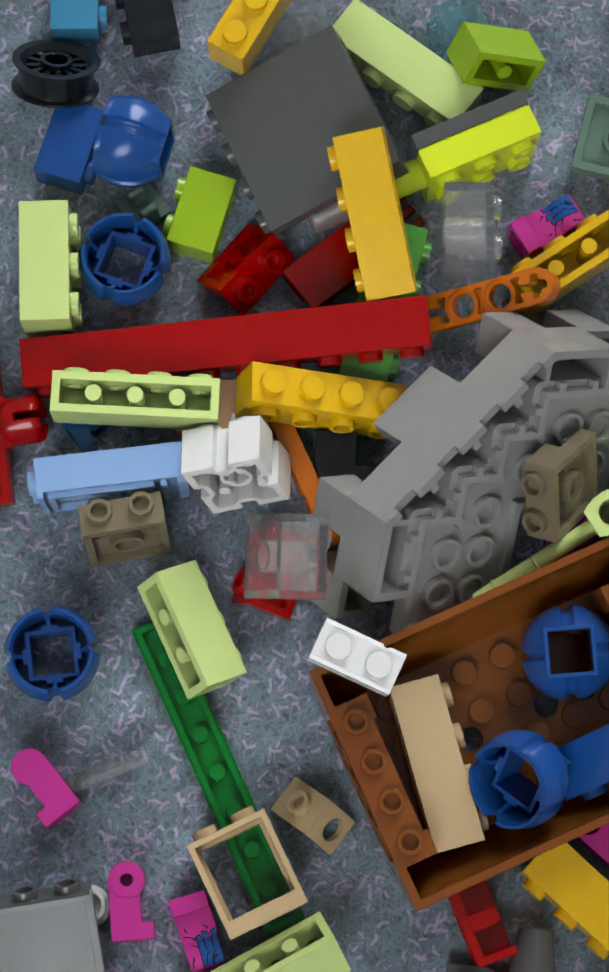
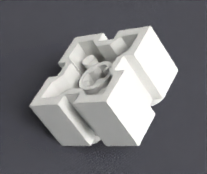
(236, 463)

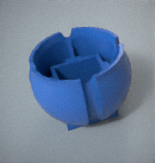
(133, 142)
(135, 236)
(48, 625)
(537, 652)
(507, 793)

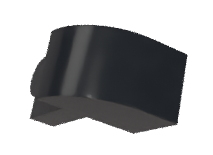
(337, 455)

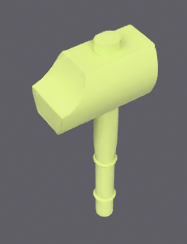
(597, 523)

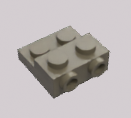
(559, 486)
(124, 528)

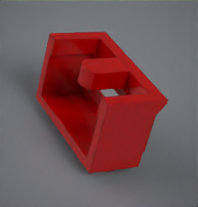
(481, 925)

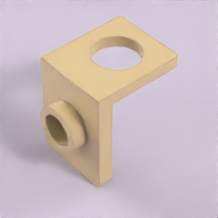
(310, 813)

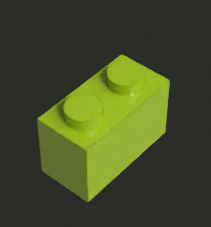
(495, 56)
(200, 214)

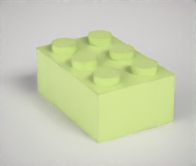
(49, 268)

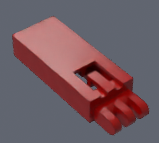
(329, 267)

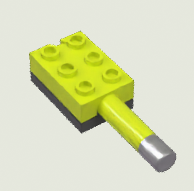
(461, 150)

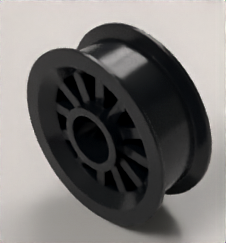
(55, 73)

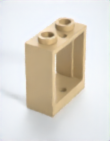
(242, 822)

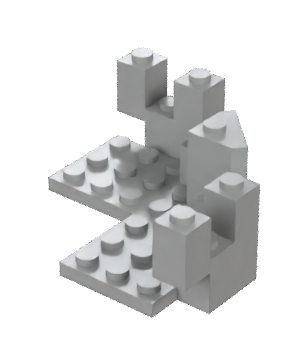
(450, 495)

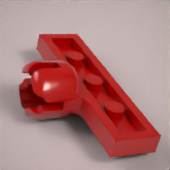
(18, 427)

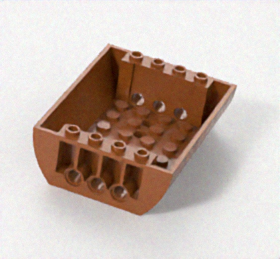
(481, 659)

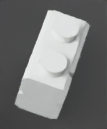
(356, 657)

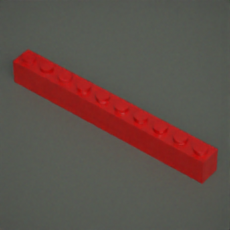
(231, 343)

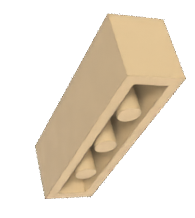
(436, 763)

